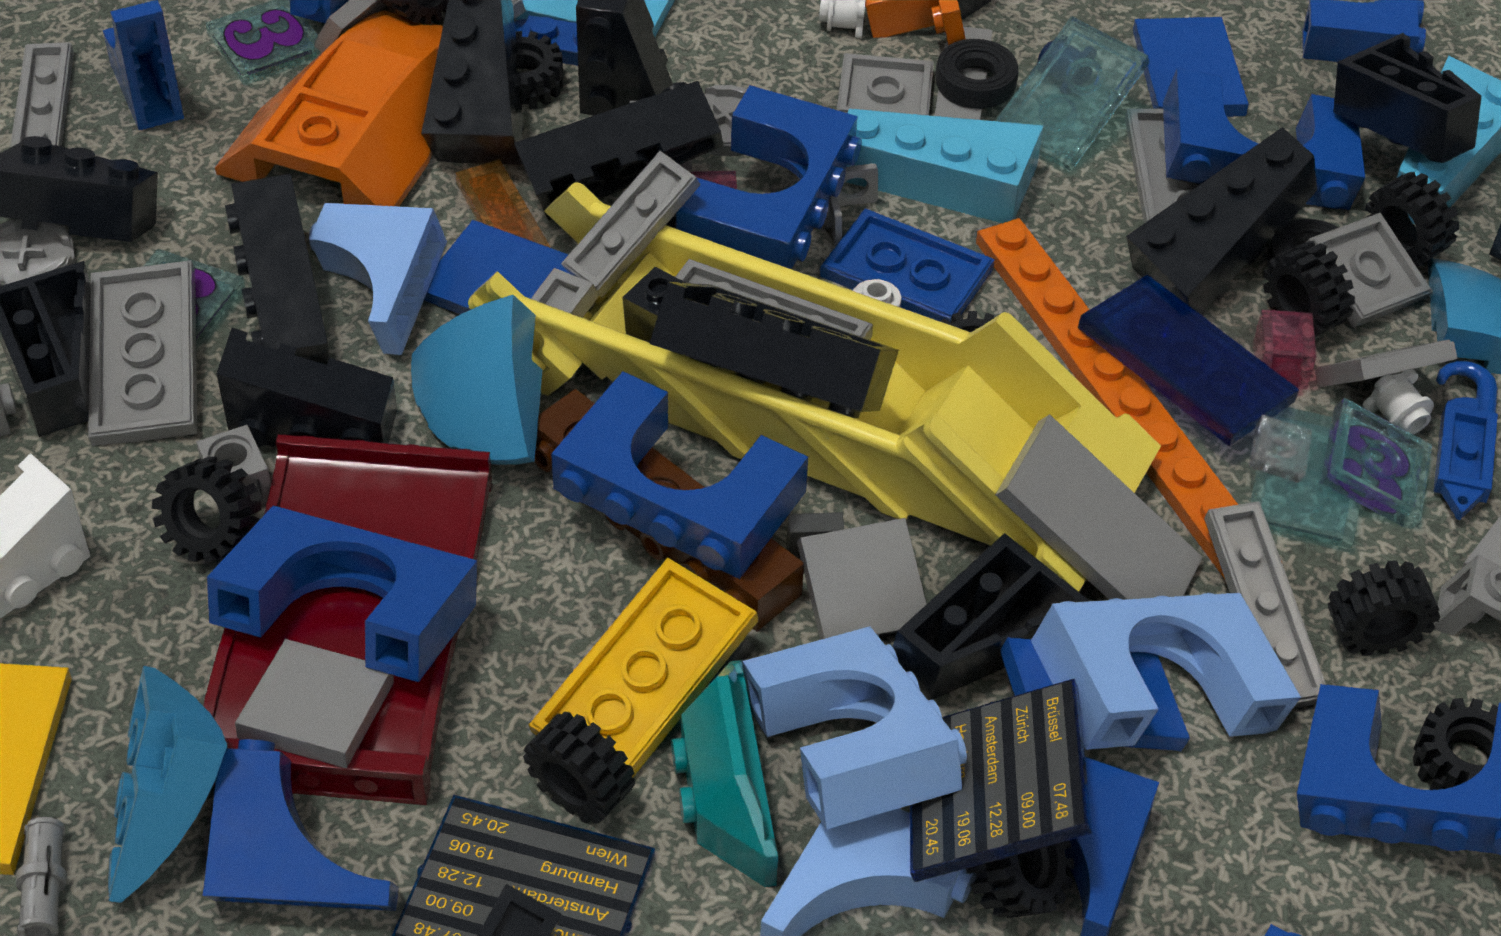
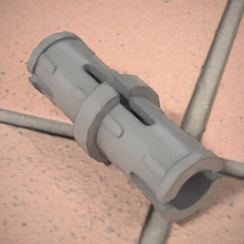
(41, 877)

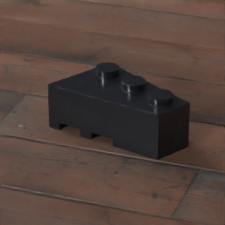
(617, 55)
(1408, 99)
(76, 190)
(49, 344)
(966, 623)

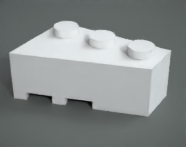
(37, 535)

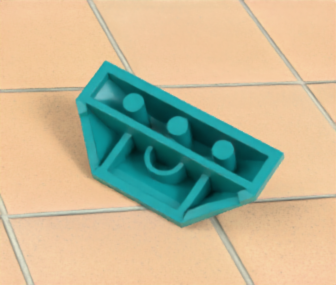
(726, 778)

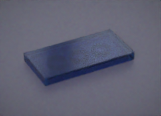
(1188, 359)

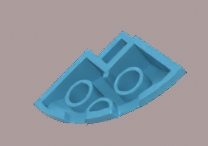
(1467, 310)
(481, 383)
(174, 763)

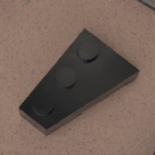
(301, 397)

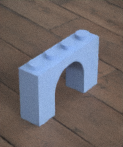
(1202, 633)
(870, 771)

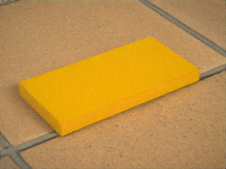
(653, 661)
(29, 719)

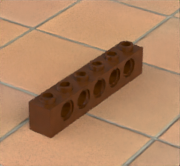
(766, 586)

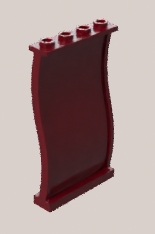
(390, 490)

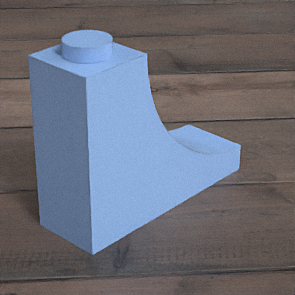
(387, 251)
(855, 869)

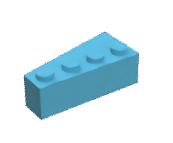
(950, 161)
(1464, 169)

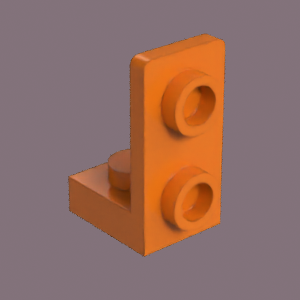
(903, 16)

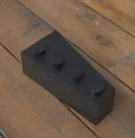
(774, 347)

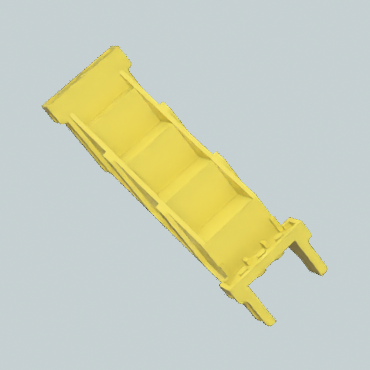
(946, 423)

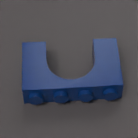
(1344, 28)
(796, 135)
(1204, 141)
(716, 524)
(294, 553)
(1350, 795)

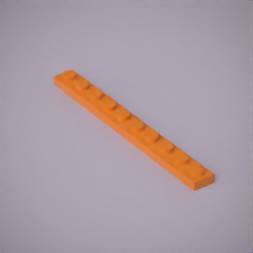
(1056, 309)

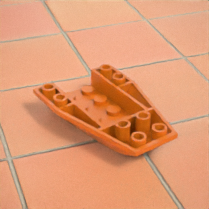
(350, 114)

